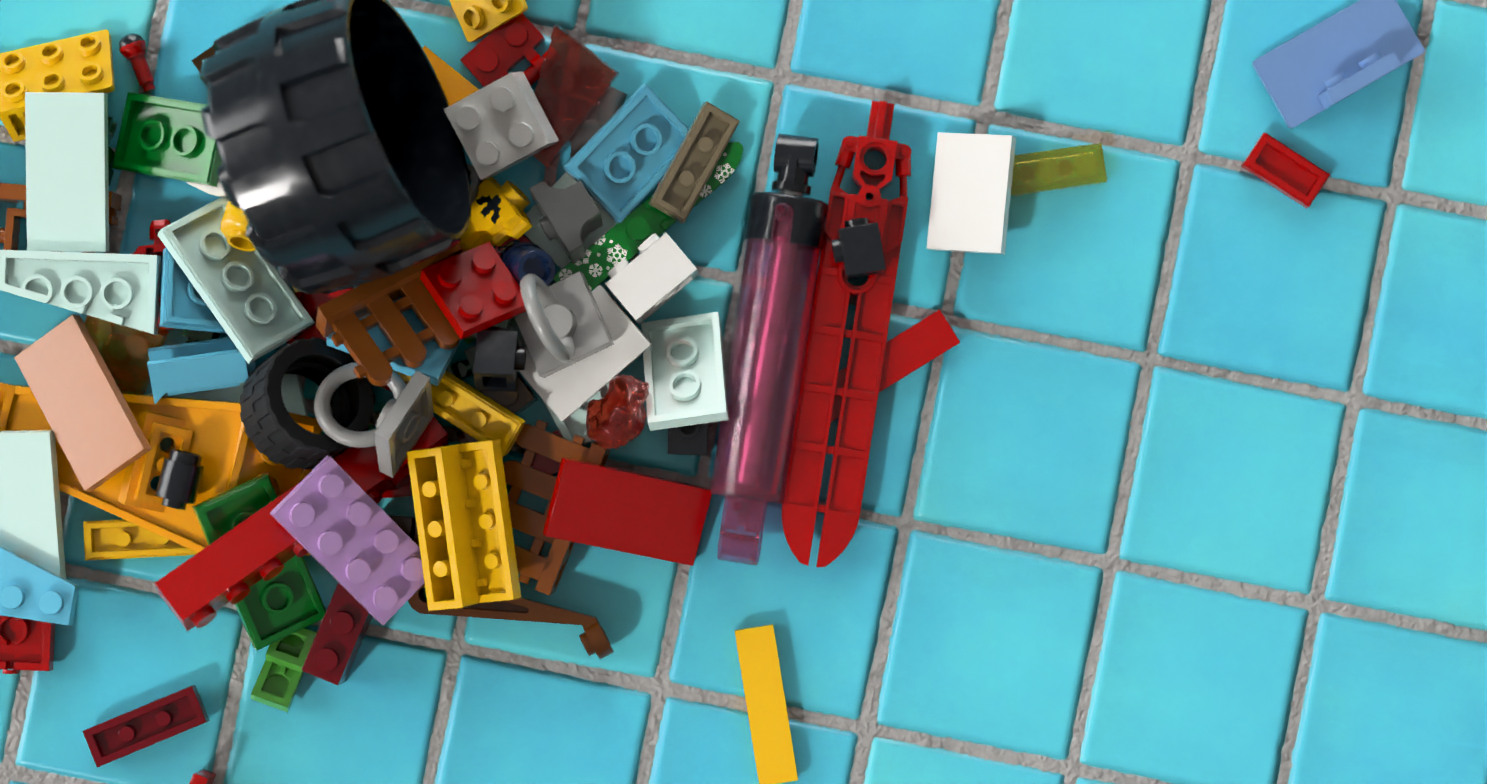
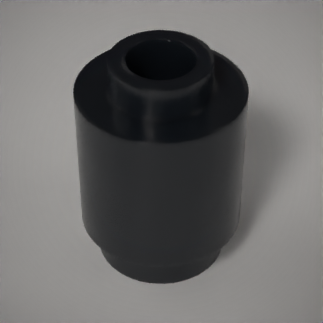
(180, 479)

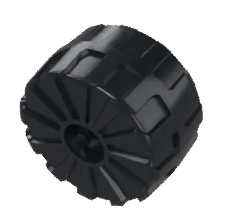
(336, 143)

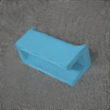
(196, 367)

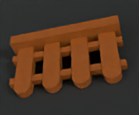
(376, 299)
(525, 477)

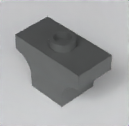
(567, 216)

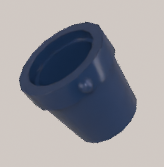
(528, 258)

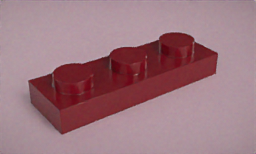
(146, 725)

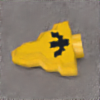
(496, 215)

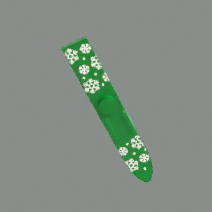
(625, 237)

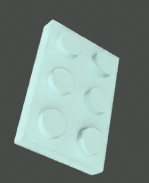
(685, 371)

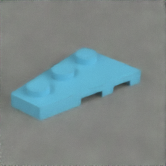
(34, 592)

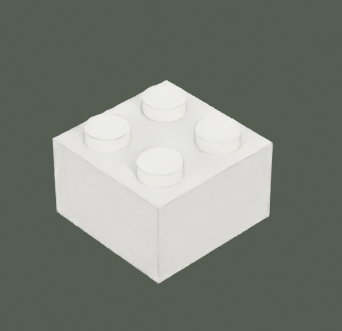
(501, 125)
(651, 276)

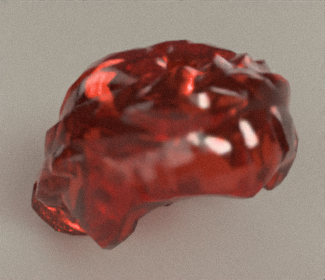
(619, 414)

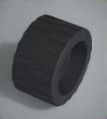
(271, 425)

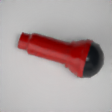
(133, 49)

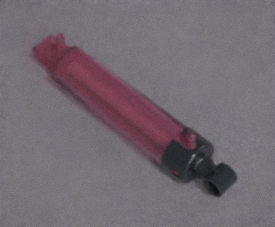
(768, 348)

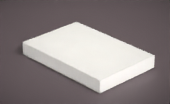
(971, 193)
(579, 382)

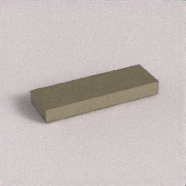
(694, 162)

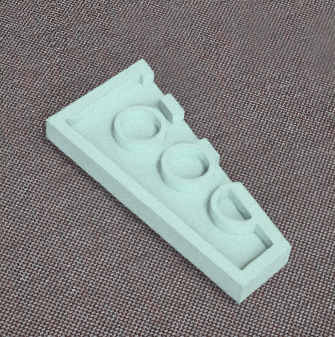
(94, 284)

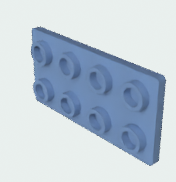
(1337, 58)

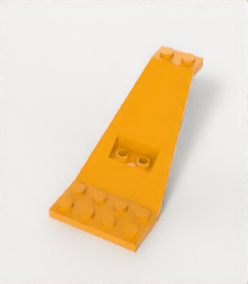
(193, 426)

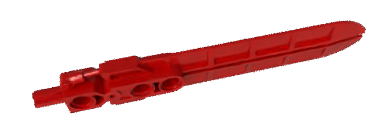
(864, 355)

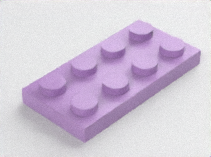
(353, 539)

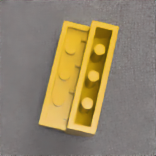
(464, 524)

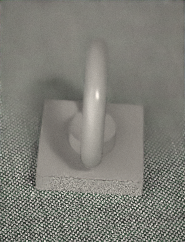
(560, 322)
(397, 426)

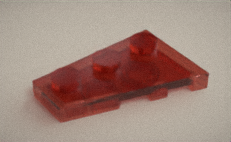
(569, 88)

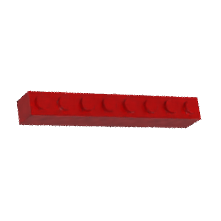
(262, 545)

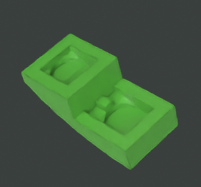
(282, 670)

